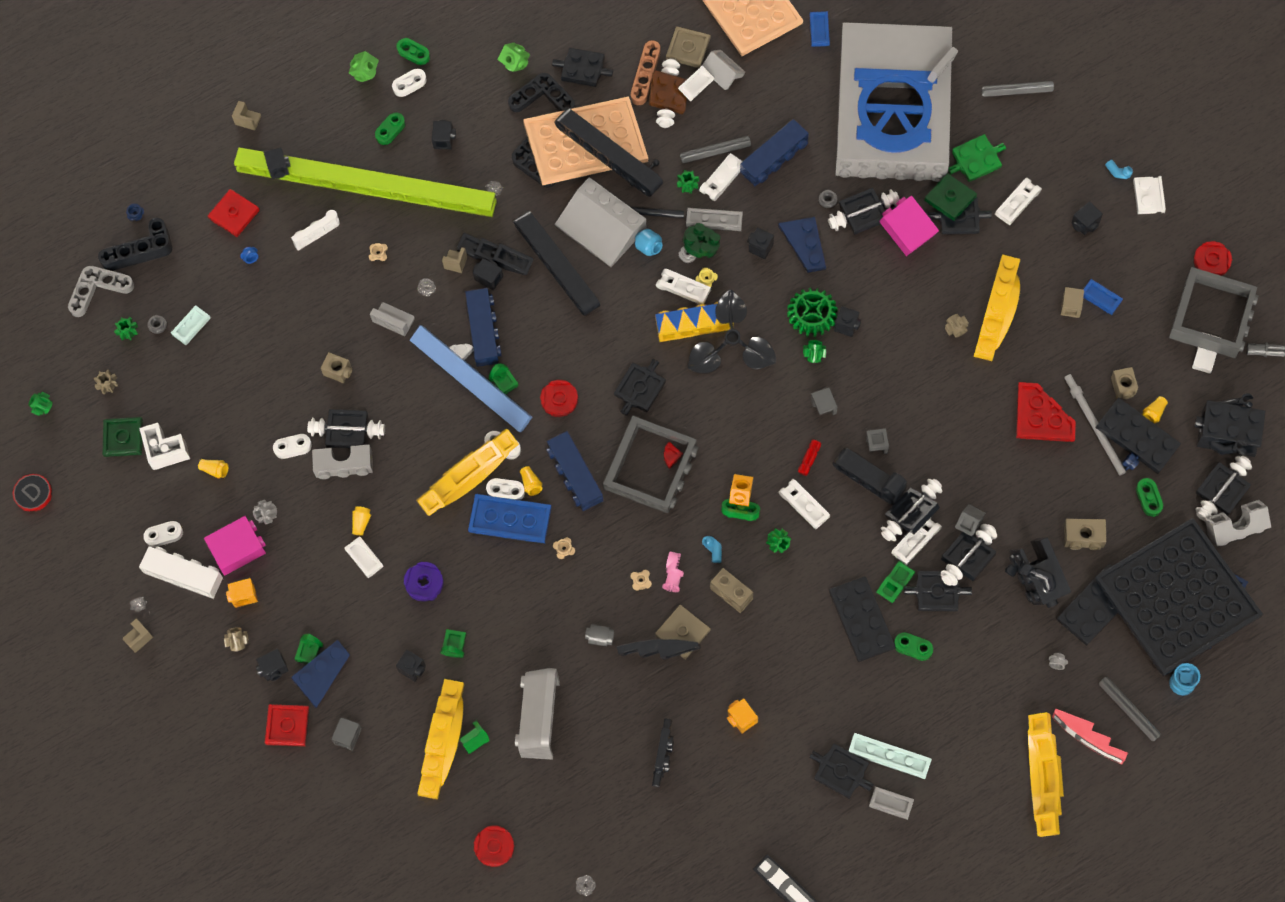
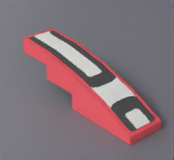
(1082, 731)

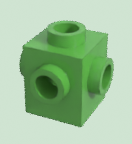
(514, 57)
(363, 66)

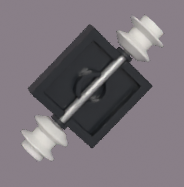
(862, 210)
(346, 428)
(1223, 488)
(912, 510)
(969, 555)

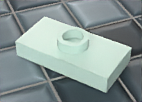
(190, 325)

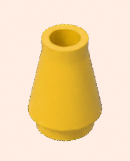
(1155, 409)
(216, 468)
(531, 482)
(360, 519)

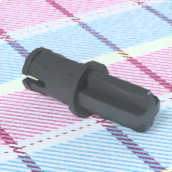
(1265, 349)

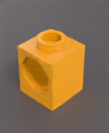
(741, 490)
(242, 593)

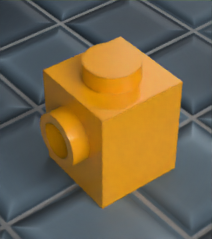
(741, 715)

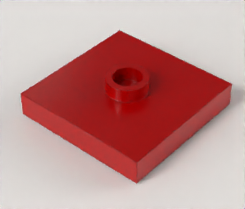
(233, 213)
(287, 725)

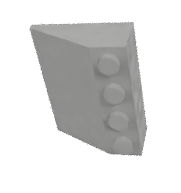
(600, 222)

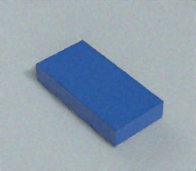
(819, 29)
(1101, 297)

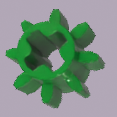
(688, 181)
(126, 328)
(814, 351)
(40, 403)
(778, 540)

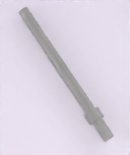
(1077, 393)

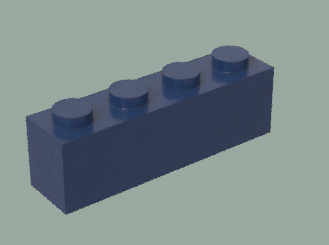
(774, 153)
(482, 327)
(574, 471)

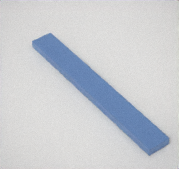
(471, 378)

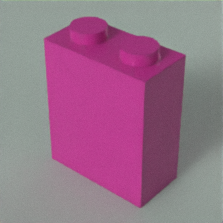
(908, 225)
(235, 545)

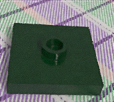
(950, 197)
(122, 437)

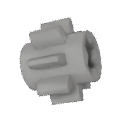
(265, 512)

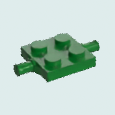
(976, 158)

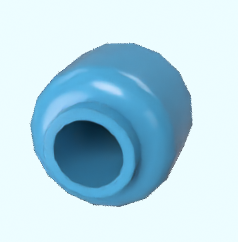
(648, 242)

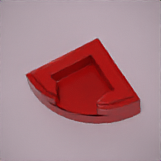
(671, 455)

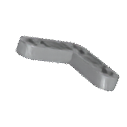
(92, 282)

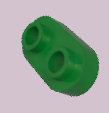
(414, 52)
(391, 128)
(1149, 498)
(741, 512)
(913, 647)

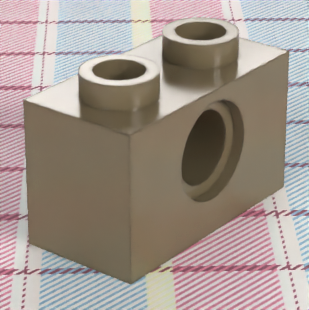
(1094, 527)
(731, 590)

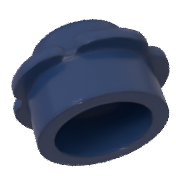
(134, 208)
(1130, 461)

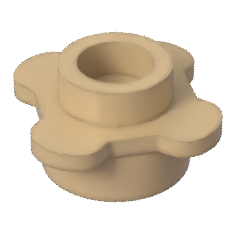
(374, 248)
(566, 542)
(641, 575)

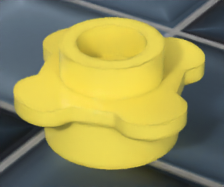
(705, 272)

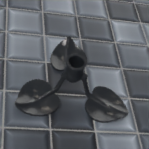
(758, 351)

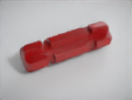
(809, 457)

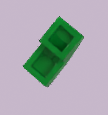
(895, 582)

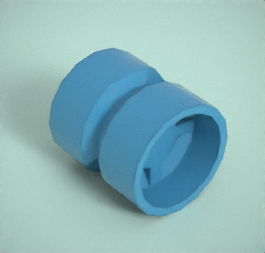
(1184, 679)

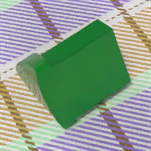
(502, 378)
(453, 644)
(308, 648)
(474, 738)

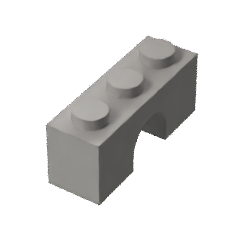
(359, 462)
(1253, 520)

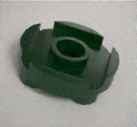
(710, 240)

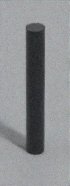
(659, 212)

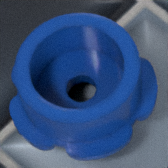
(249, 255)

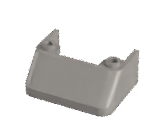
(537, 713)

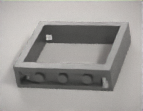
(1204, 340)
(623, 450)

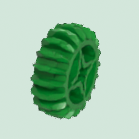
(812, 302)

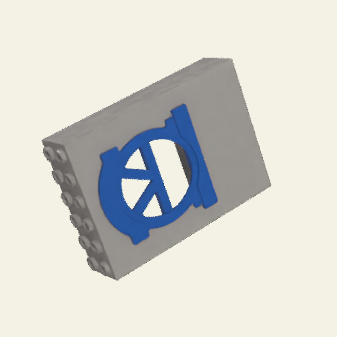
(895, 59)

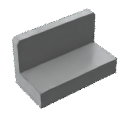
(722, 68)
(392, 318)

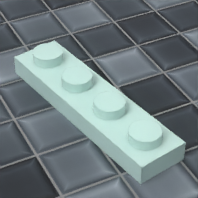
(889, 756)

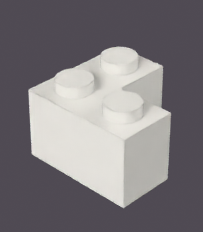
(163, 451)

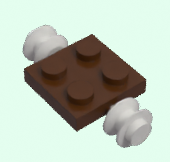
(666, 94)

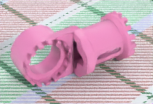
(673, 572)

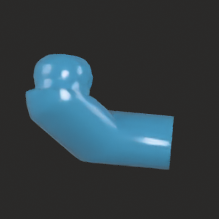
(1122, 173)
(713, 546)

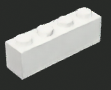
(181, 571)

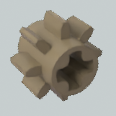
(956, 325)
(107, 379)
(236, 639)

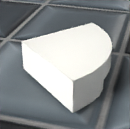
(462, 350)

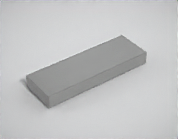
(715, 219)

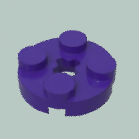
(417, 573)

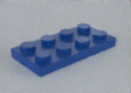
(509, 518)

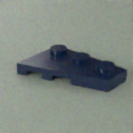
(806, 243)
(320, 673)

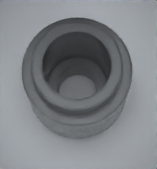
(599, 635)

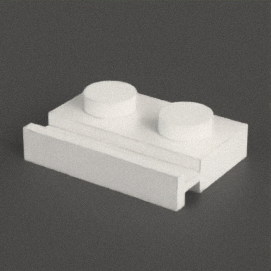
(1149, 195)

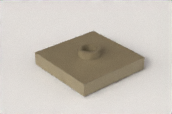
(688, 47)
(683, 626)

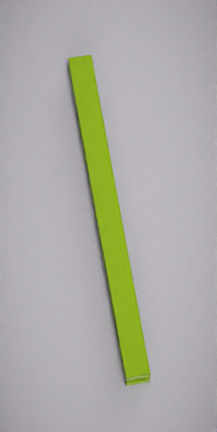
(373, 183)

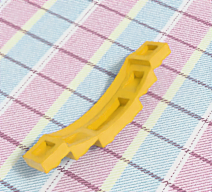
(1000, 308)
(468, 473)
(442, 739)
(1044, 775)

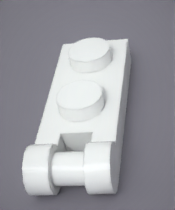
(721, 177)
(1017, 201)
(316, 230)
(683, 286)
(805, 504)
(912, 544)

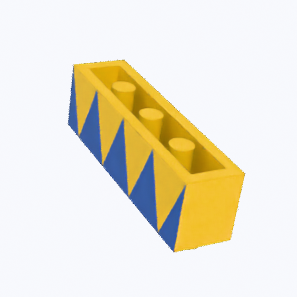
(688, 322)

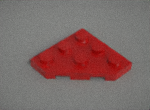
(1041, 416)

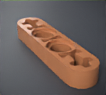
(645, 72)

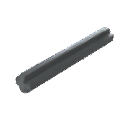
(1017, 88)
(715, 149)
(1129, 708)

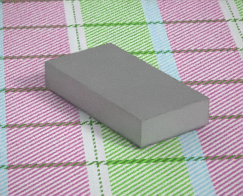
(942, 65)
(891, 802)

